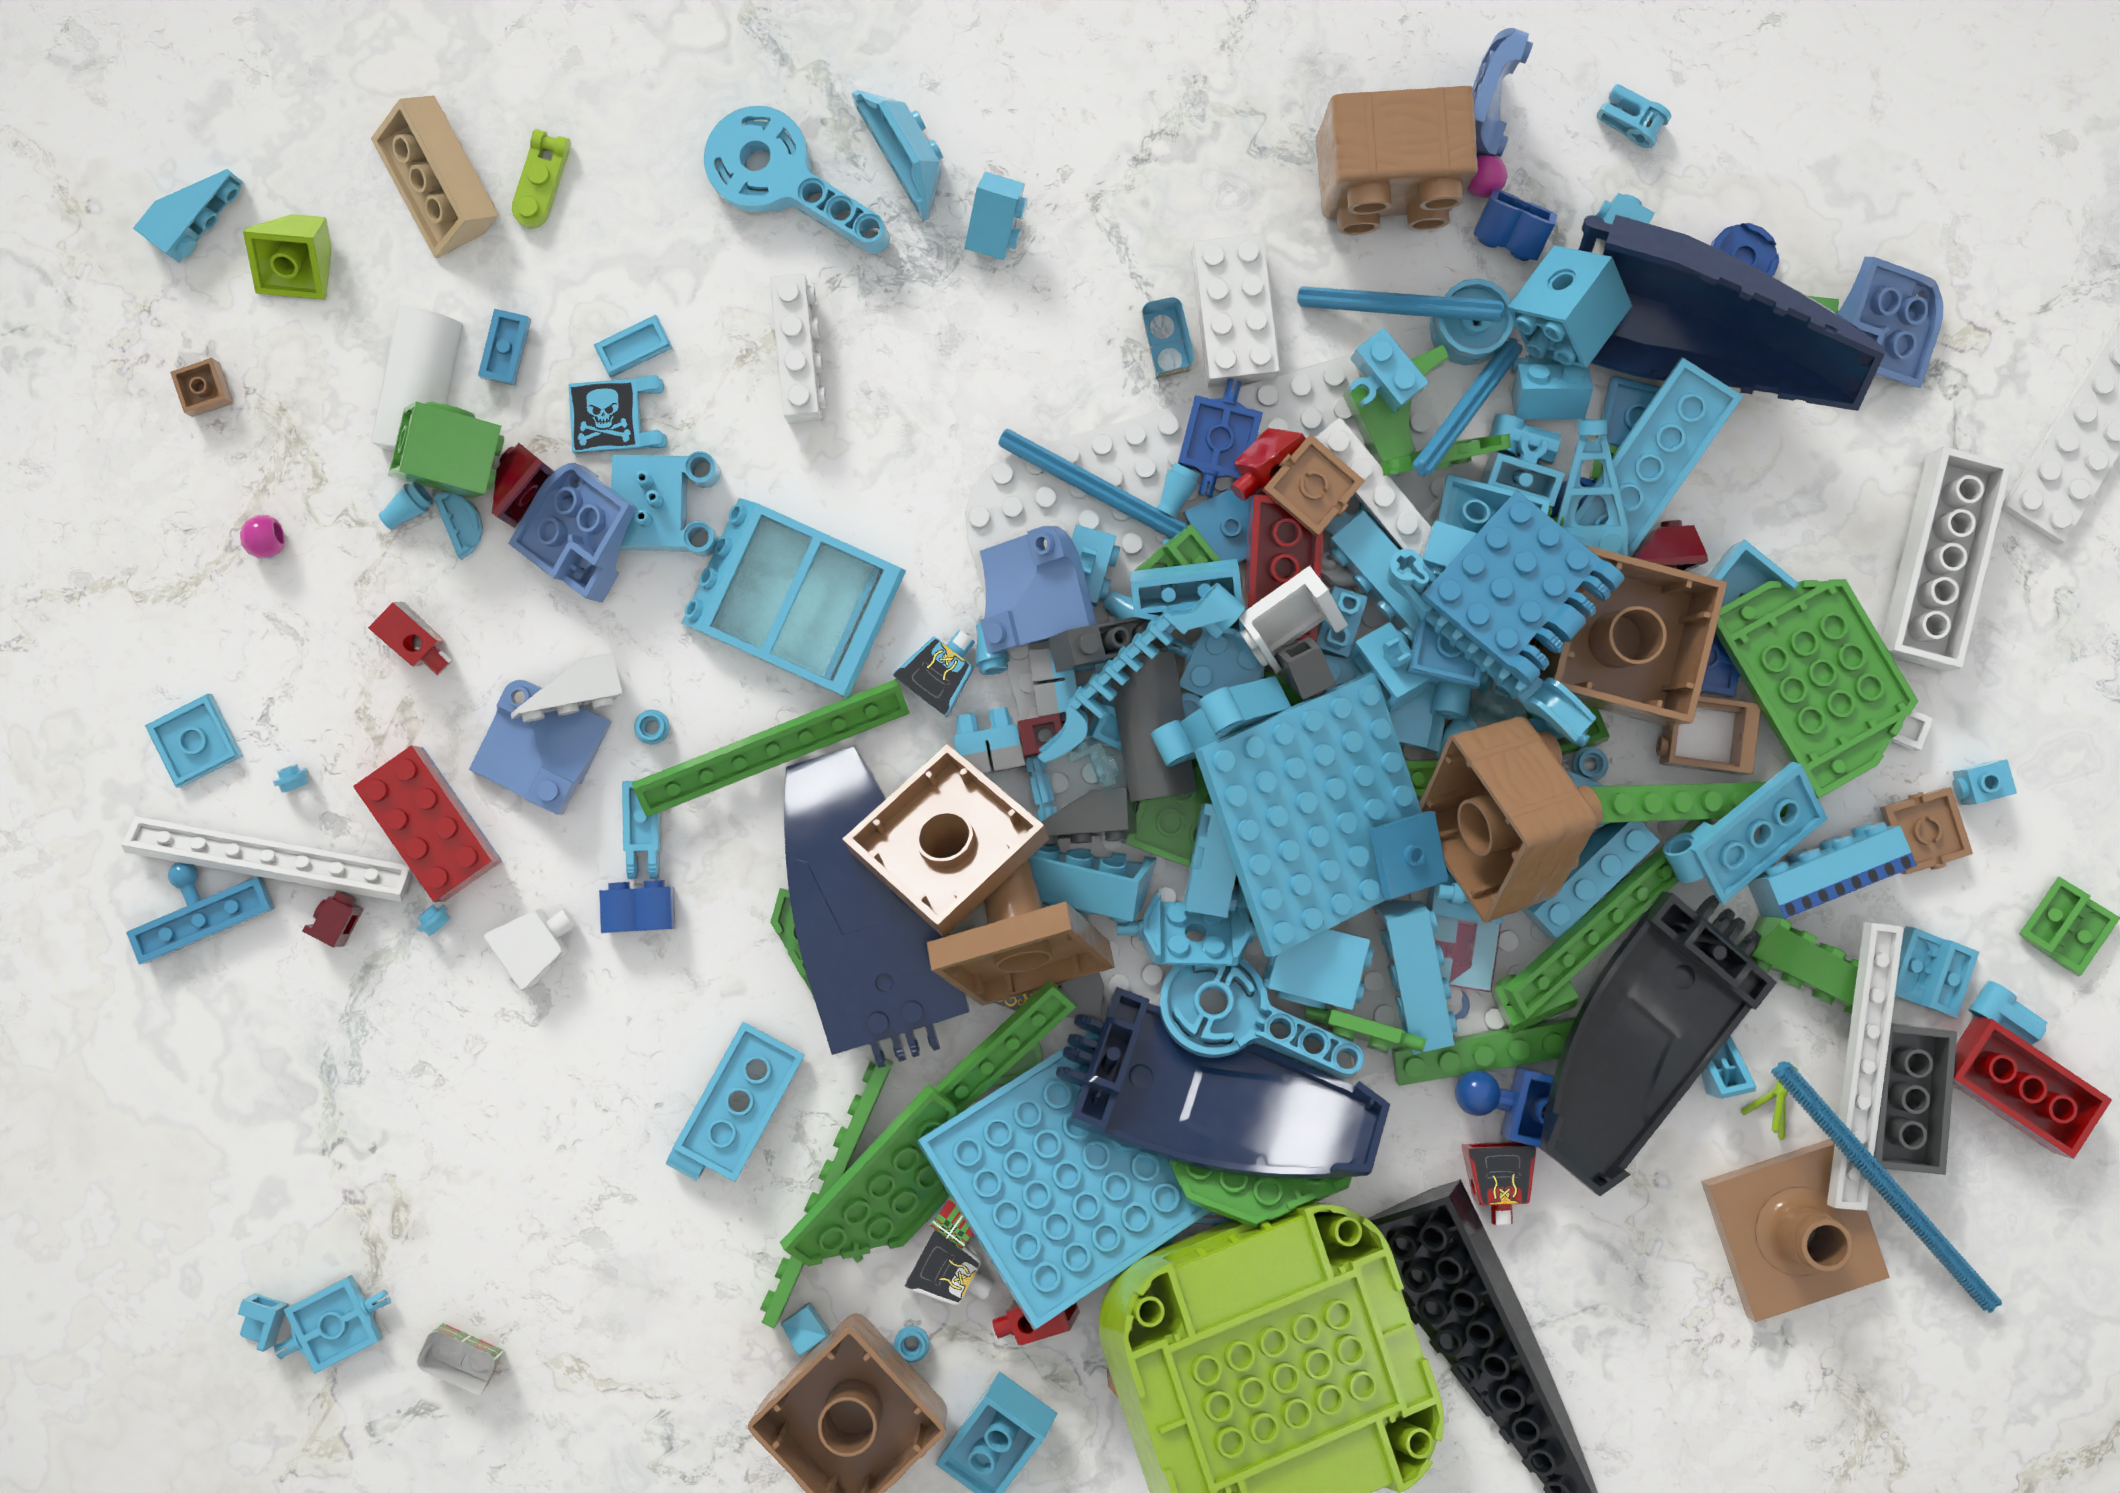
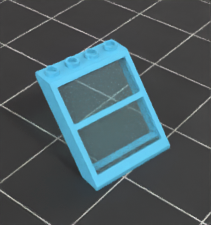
(793, 596)

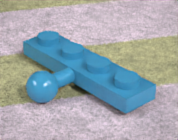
(200, 917)

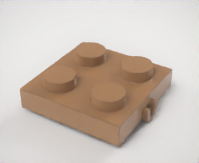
(1313, 485)
(1930, 827)

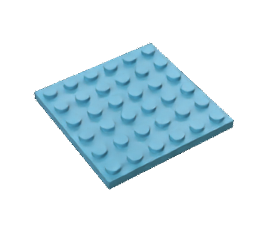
(1301, 805)
(1050, 1198)

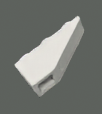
(584, 682)

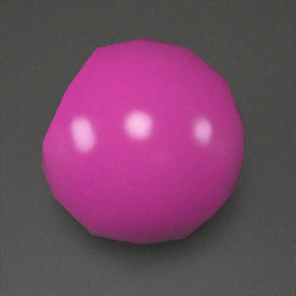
(1490, 176)
(262, 537)

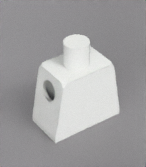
(531, 944)

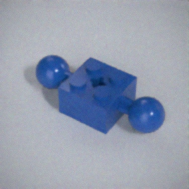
(1523, 1122)

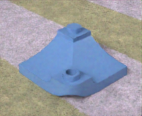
(1500, 59)
(1889, 312)
(575, 530)
(1033, 590)
(539, 757)

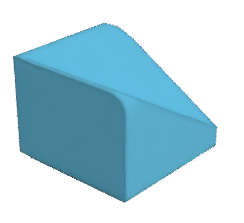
(805, 1329)

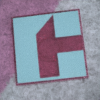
(1468, 952)

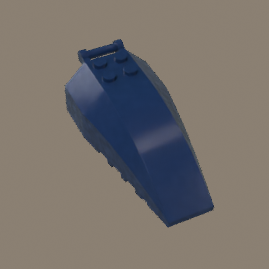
(1726, 320)

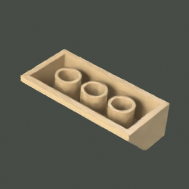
(433, 174)

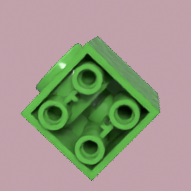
(446, 449)

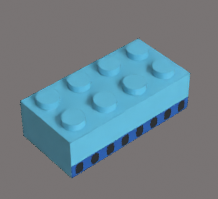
(1831, 870)

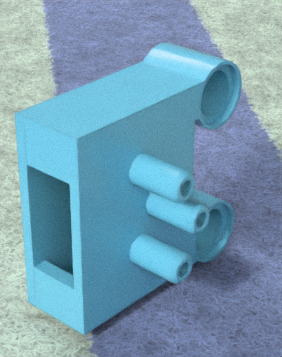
(660, 493)
(1220, 715)

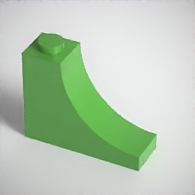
(1384, 431)

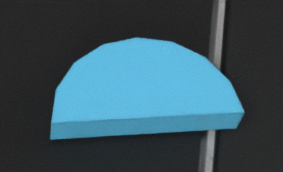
(461, 521)

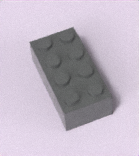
(1916, 1099)

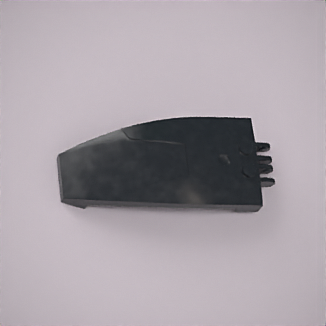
(1648, 1035)

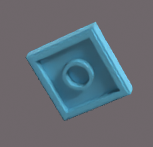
(193, 740)

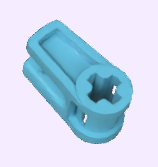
(1643, 112)

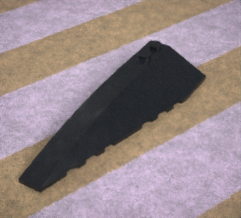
(1479, 1326)

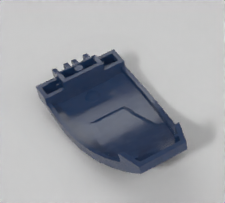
(854, 933)
(1218, 1114)

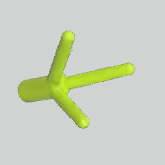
(1779, 1116)

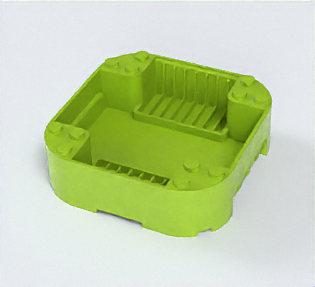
(1272, 1360)

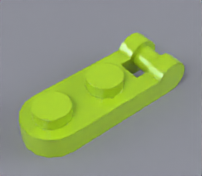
(539, 179)

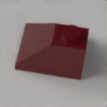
(517, 483)
(1673, 546)

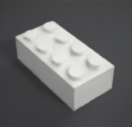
(1235, 309)

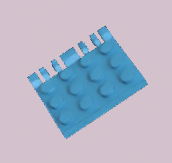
(1517, 582)

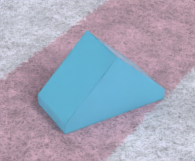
(1727, 1073)

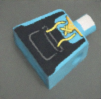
(938, 671)

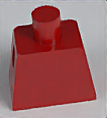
(1262, 460)

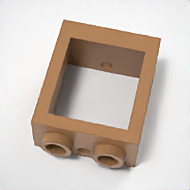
(1743, 739)

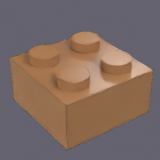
(201, 387)

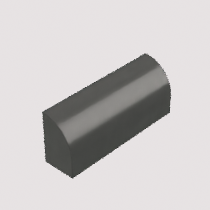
(1141, 706)

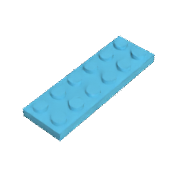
(1663, 448)

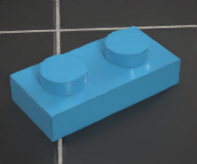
(504, 347)

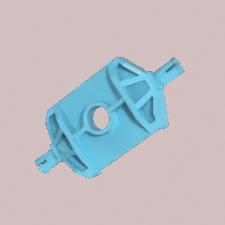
(1166, 928)

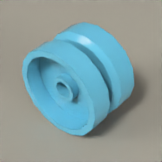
(1468, 342)

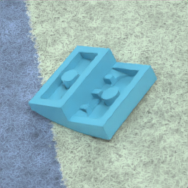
(1934, 971)

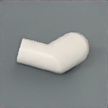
(1334, 573)

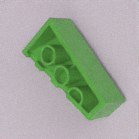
(1804, 962)

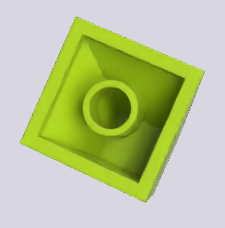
(290, 256)

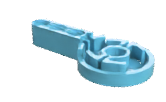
(785, 175)
(1243, 1019)

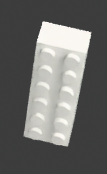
(1945, 558)

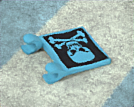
(608, 415)

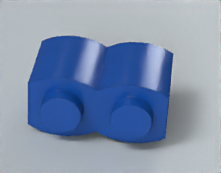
(1514, 225)
(637, 908)

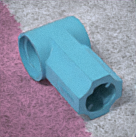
(1516, 428)
(2001, 1005)

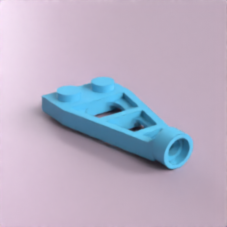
(1614, 533)

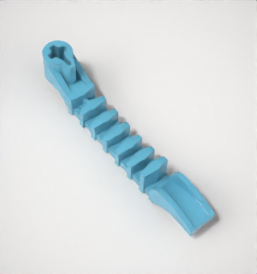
(1213, 612)
(1545, 698)

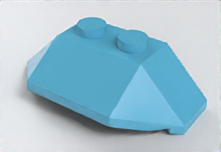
(904, 147)

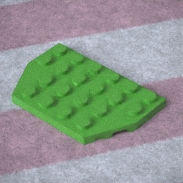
(1818, 676)

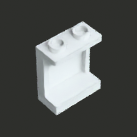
(1288, 615)

